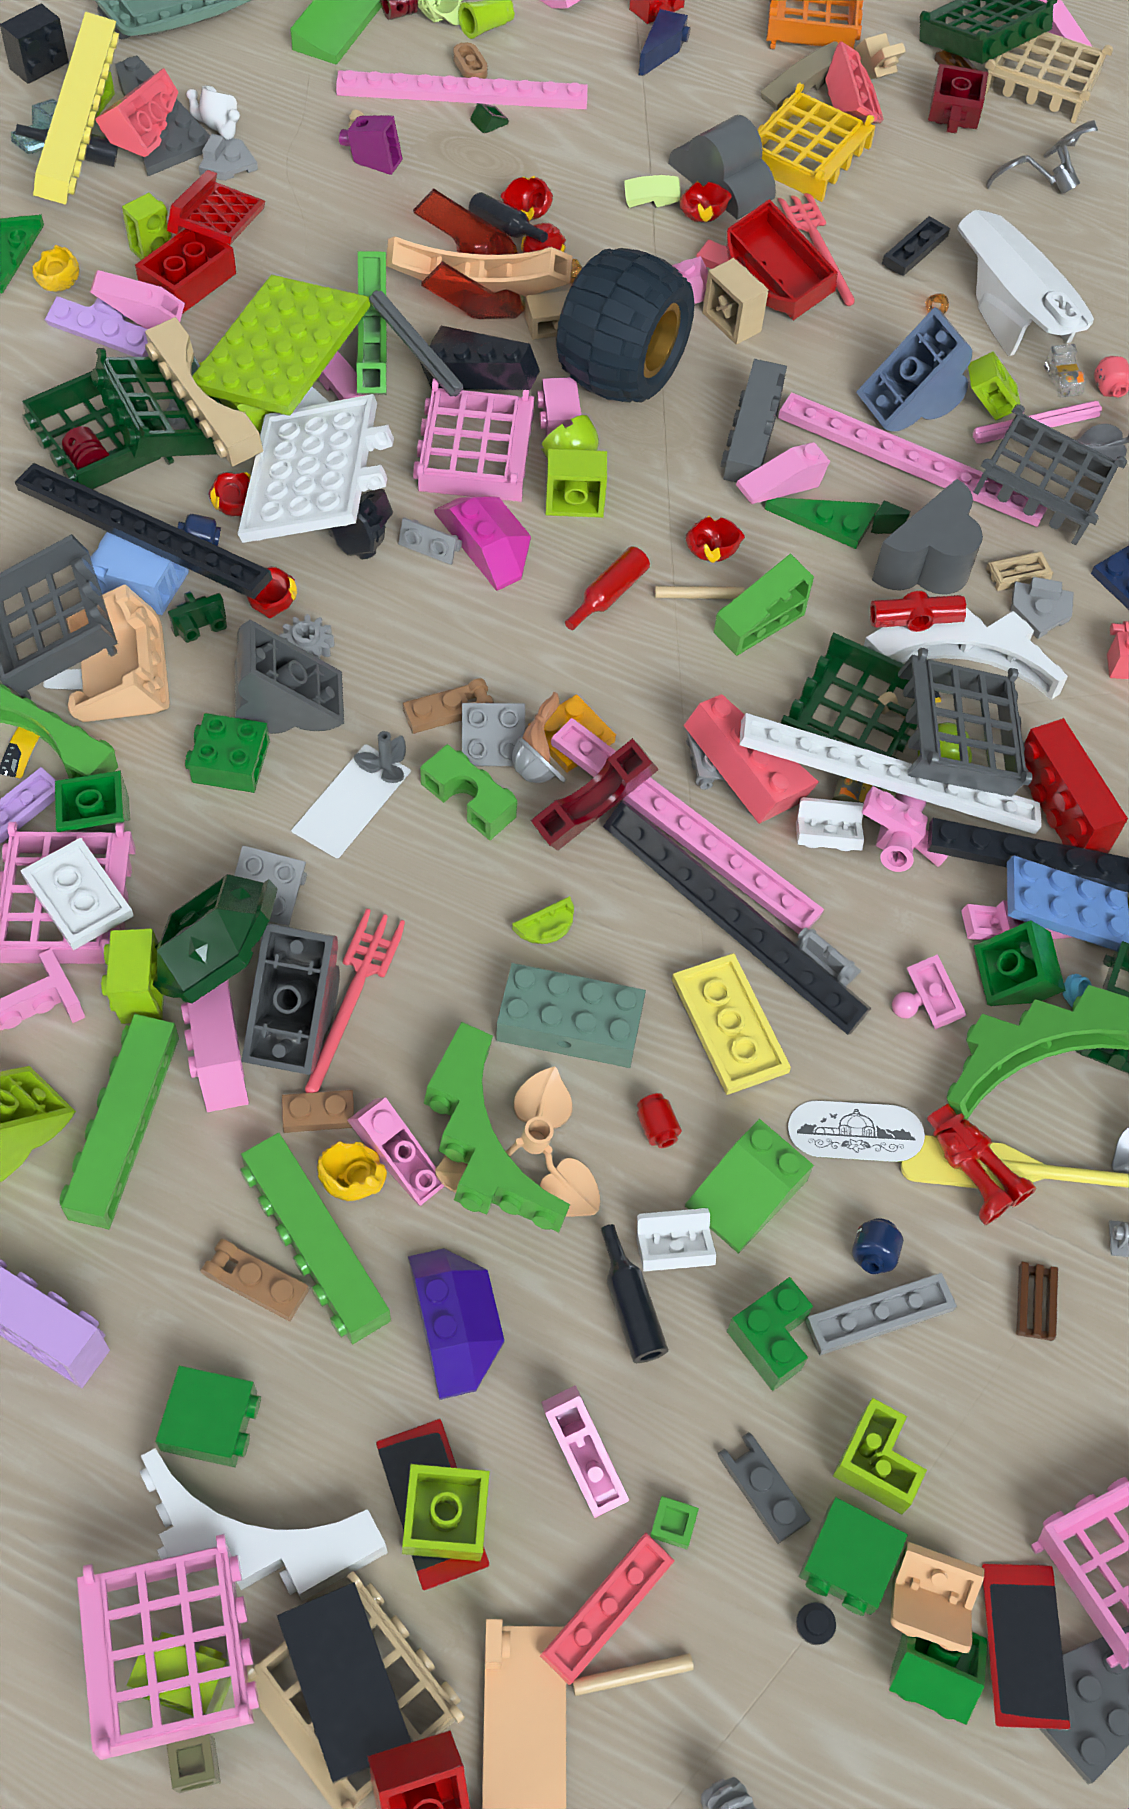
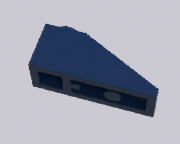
(664, 40)

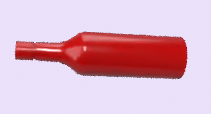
(611, 585)

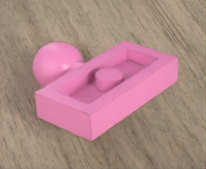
(934, 992)

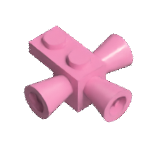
(900, 829)

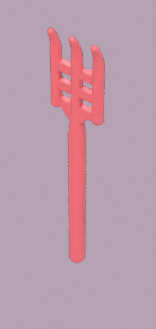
(811, 227)
(363, 969)

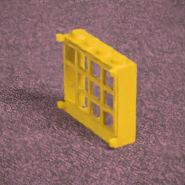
(853, 130)

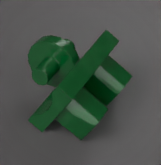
(197, 613)

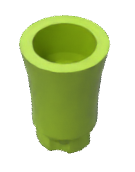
(484, 15)

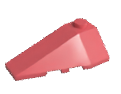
(140, 115)

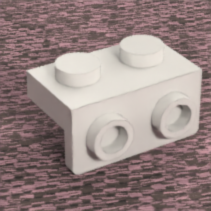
(830, 824)
(675, 1239)

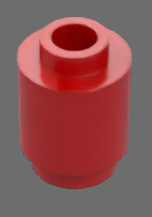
(658, 1120)

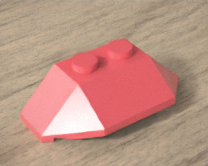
(851, 85)

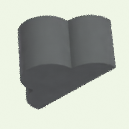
(731, 158)
(933, 546)
(284, 684)
(292, 999)

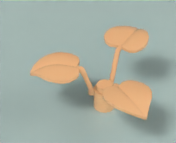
(544, 1106)

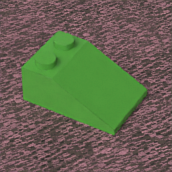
(751, 1185)

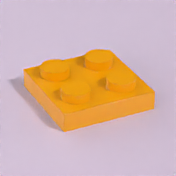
(583, 714)

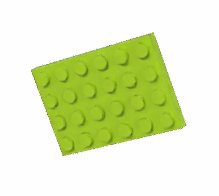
(280, 344)

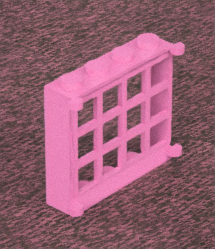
(483, 406)
(117, 866)
(1060, 1528)
(100, 1657)

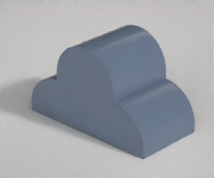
(920, 375)

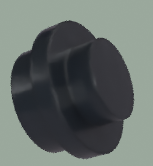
(816, 1623)

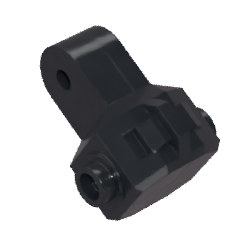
(369, 530)

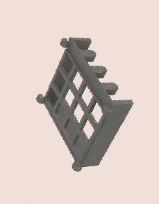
(1062, 450)
(74, 646)
(974, 684)

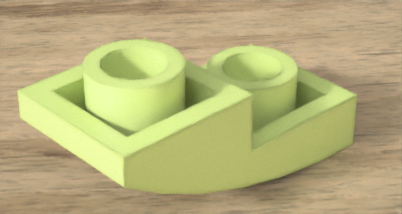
(656, 188)

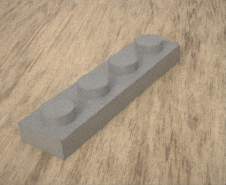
(880, 1314)

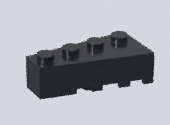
(484, 360)

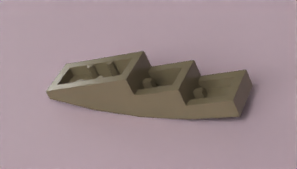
(808, 71)

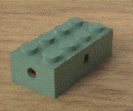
(570, 1015)

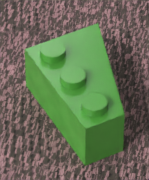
(765, 606)

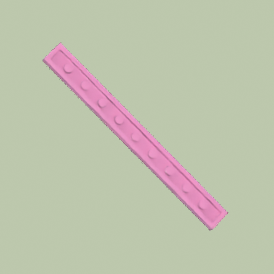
(461, 89)
(901, 454)
(696, 834)

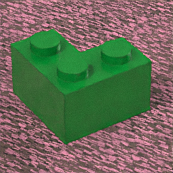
(764, 1333)

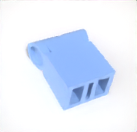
(144, 572)

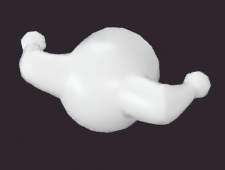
(215, 110)

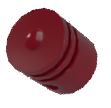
(398, 8)
(86, 448)

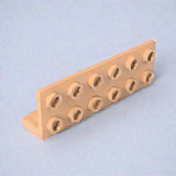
(522, 1720)

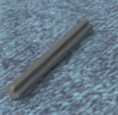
(416, 343)

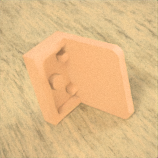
(935, 1597)

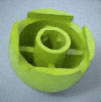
(578, 436)

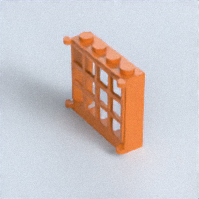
(814, 32)

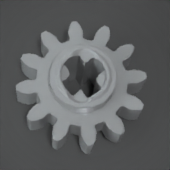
(310, 636)

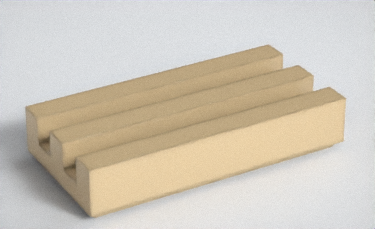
(1021, 573)

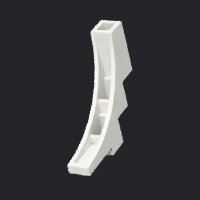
(1001, 644)
(311, 1556)

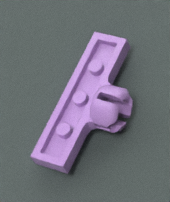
(98, 324)

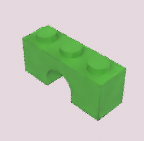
(452, 773)

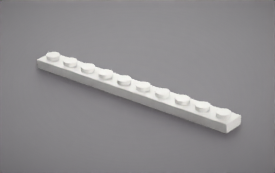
(884, 773)

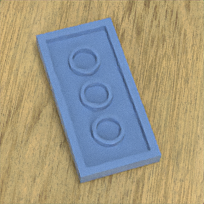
(1067, 903)

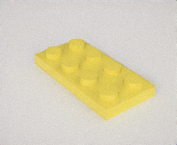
(730, 1024)

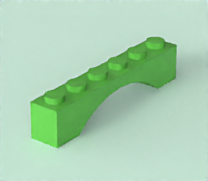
(76, 749)

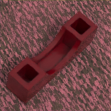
(573, 814)

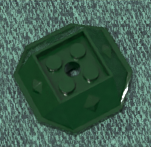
(212, 936)

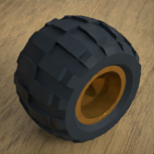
(625, 324)

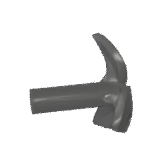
(389, 753)

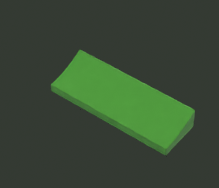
(331, 27)

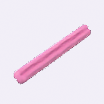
(1050, 418)

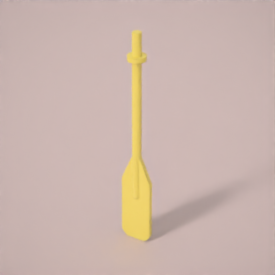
(932, 1167)

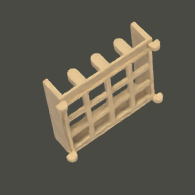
(1054, 48)
(300, 1735)

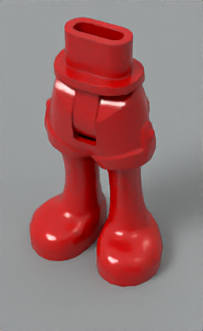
(963, 1147)

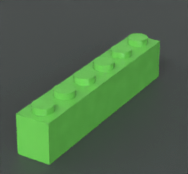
(119, 1122)
(315, 1238)

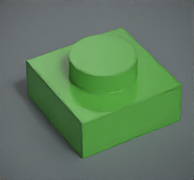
(674, 1522)

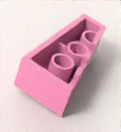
(215, 1049)

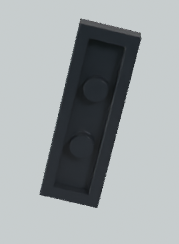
(916, 245)

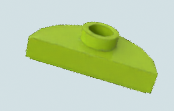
(546, 924)

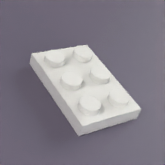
(77, 893)

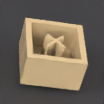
(735, 301)

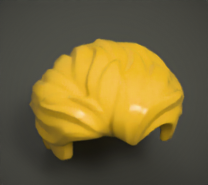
(56, 269)
(351, 1171)

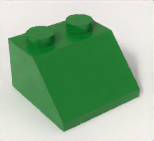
(91, 801)
(1019, 966)
(939, 1677)

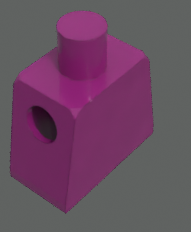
(374, 142)

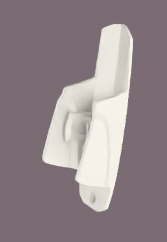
(1019, 284)

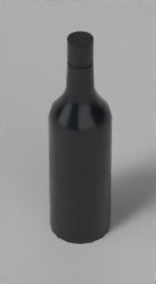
(98, 150)
(504, 217)
(633, 1303)

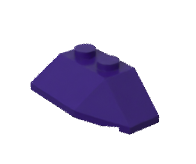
(457, 1319)

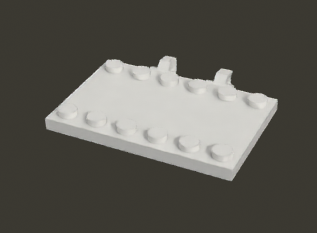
(313, 468)

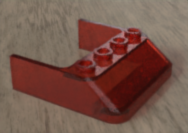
(471, 237)

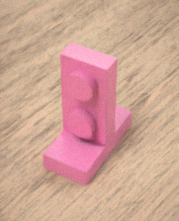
(41, 996)

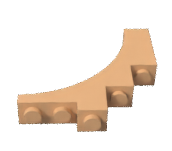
(520, 273)

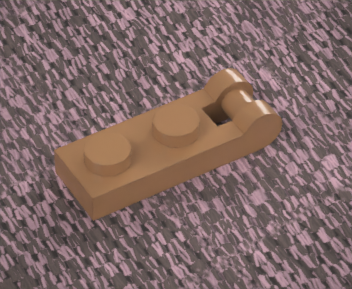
(443, 707)
(256, 1280)

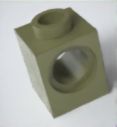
(193, 1763)

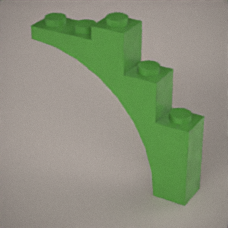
(372, 327)
(1044, 1030)
(469, 1138)

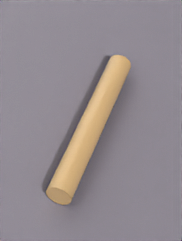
(698, 592)
(632, 1674)

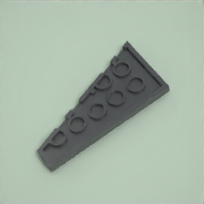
(183, 135)
(1096, 1710)

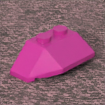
(488, 536)

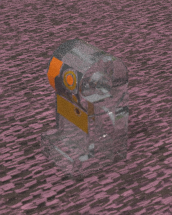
(1064, 371)

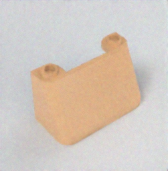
(132, 679)

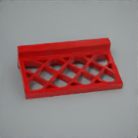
(209, 213)

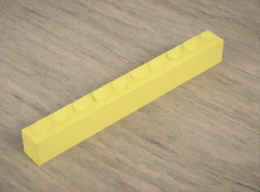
(76, 109)

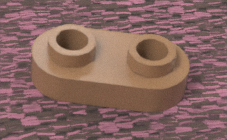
(470, 61)

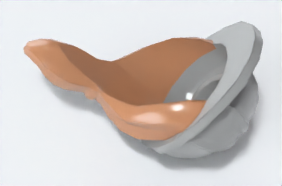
(532, 751)

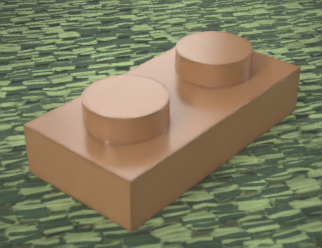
(317, 1111)

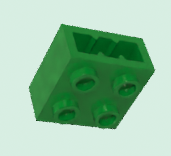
(228, 752)
(208, 1416)
(852, 1557)

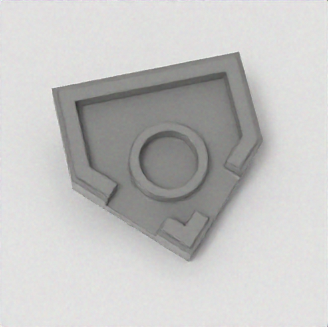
(226, 157)
(1042, 604)

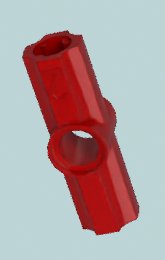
(918, 611)

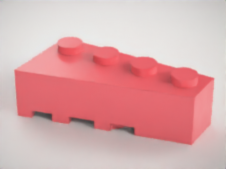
(760, 780)

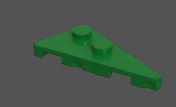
(16, 239)
(838, 520)

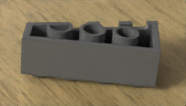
(754, 420)

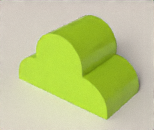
(28, 1116)

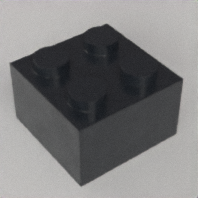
(34, 43)

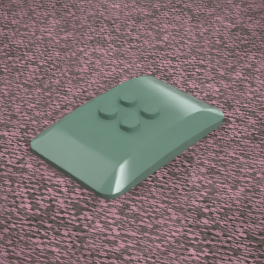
(159, 16)

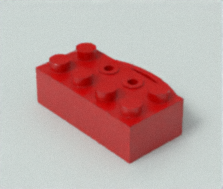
(781, 260)

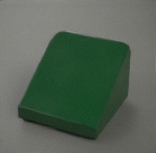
(488, 118)
(889, 518)

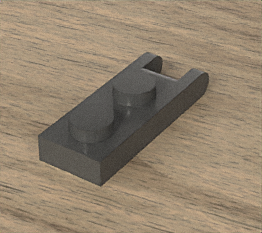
(765, 1490)

